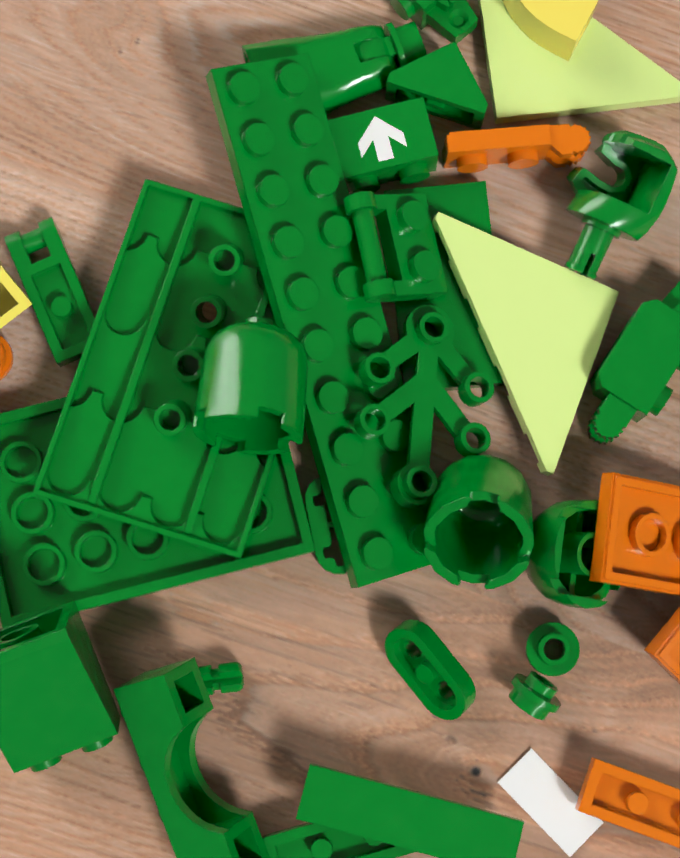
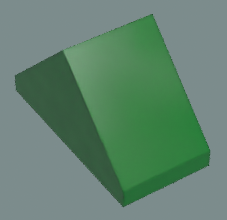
(443, 83)

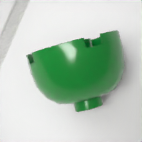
(563, 555)

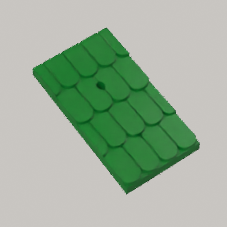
(129, 413)

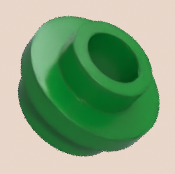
(535, 649)
(534, 695)

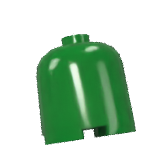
(252, 388)
(480, 522)

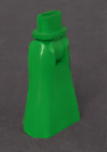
(349, 60)

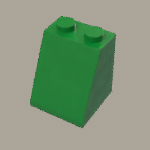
(52, 691)

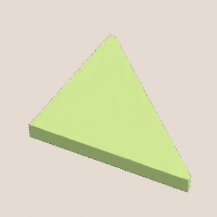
(538, 85)
(536, 326)

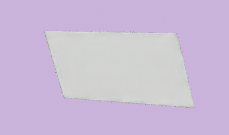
(549, 802)

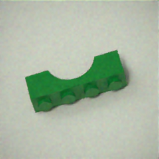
(163, 721)

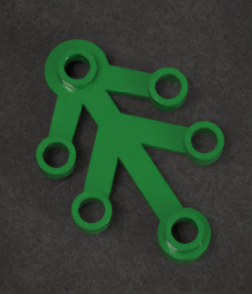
(425, 397)

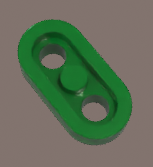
(430, 669)

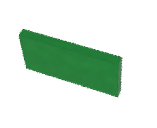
(469, 205)

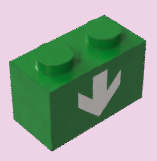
(385, 145)

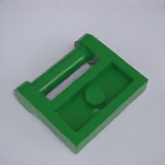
(406, 243)

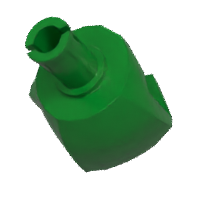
(627, 207)

